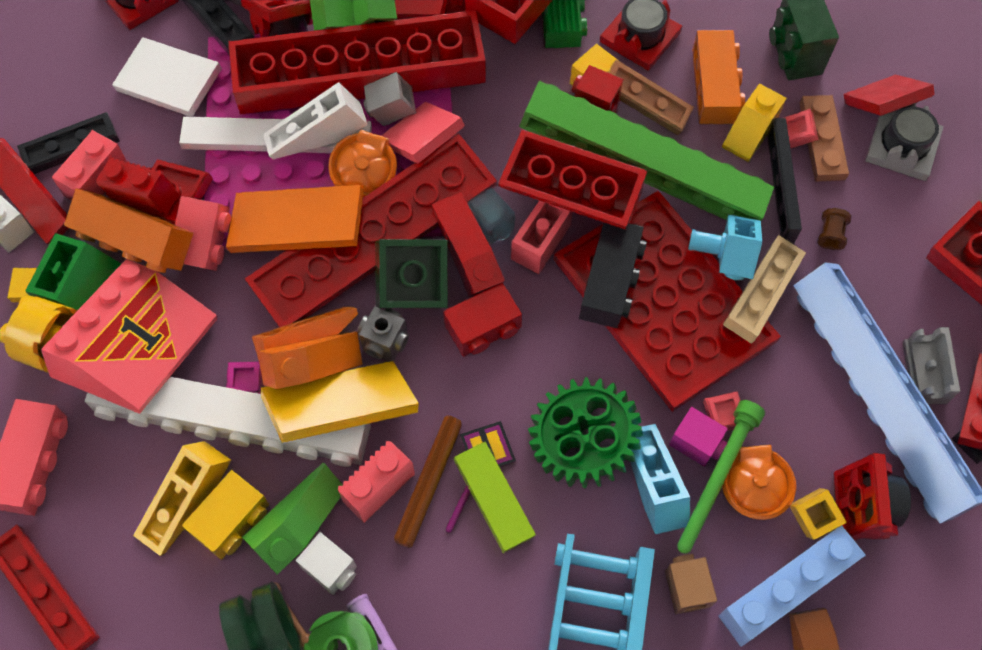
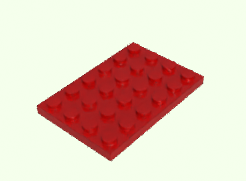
(676, 307)

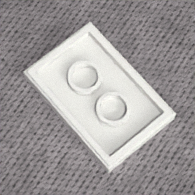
(167, 76)

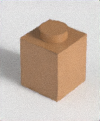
(690, 584)

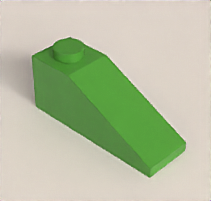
(295, 519)

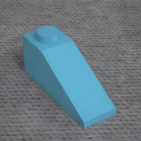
(660, 483)

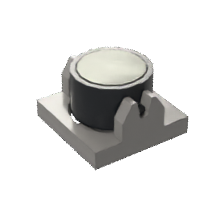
(907, 137)

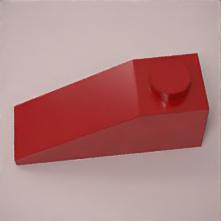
(467, 244)

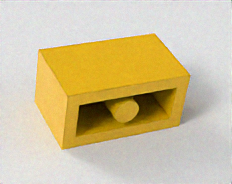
(226, 515)

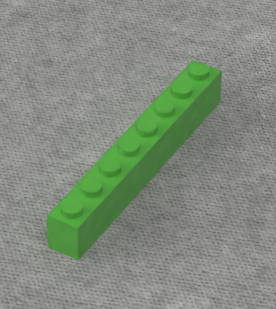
(669, 165)

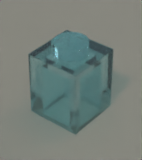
(493, 215)

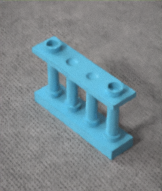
(631, 604)

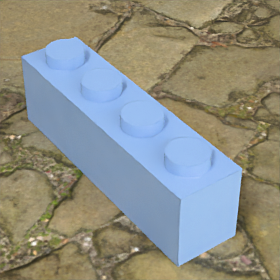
(791, 585)

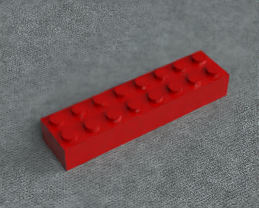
(300, 66)

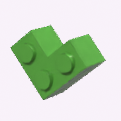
(344, 13)

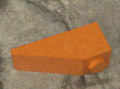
(312, 328)
(309, 360)

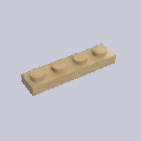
(764, 289)

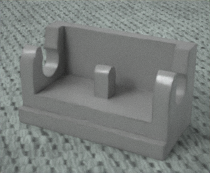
(932, 365)

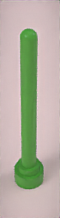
(747, 417)

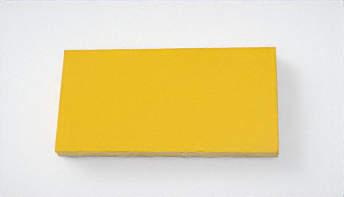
(339, 401)

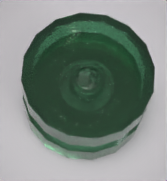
(259, 624)

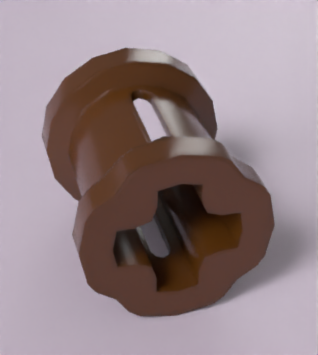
(834, 229)

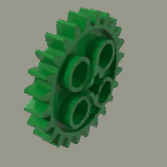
(591, 460)

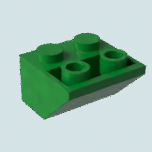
(70, 272)

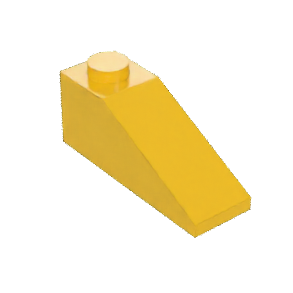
(184, 488)

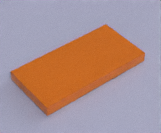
(295, 219)

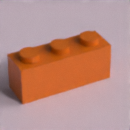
(717, 77)

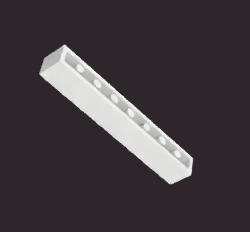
(232, 415)

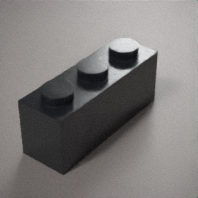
(612, 275)

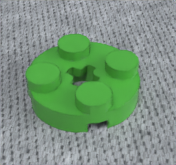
(342, 625)

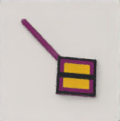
(499, 446)

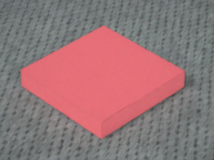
(423, 132)

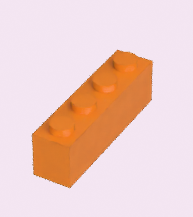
(128, 230)

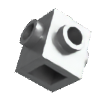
(383, 334)

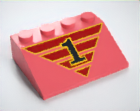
(128, 337)

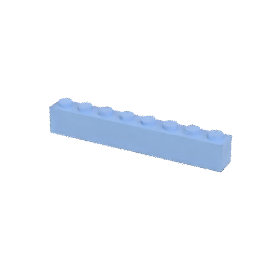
(889, 393)

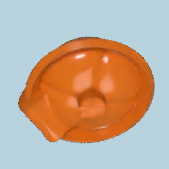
(362, 161)
(760, 483)

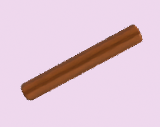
(428, 482)

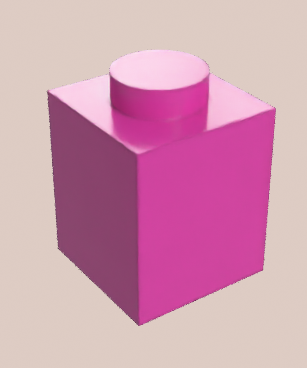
(699, 437)

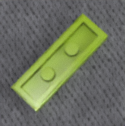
(494, 497)

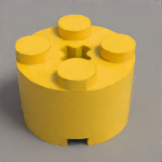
(31, 328)

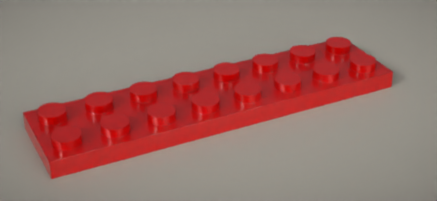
(401, 208)

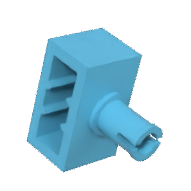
(735, 248)

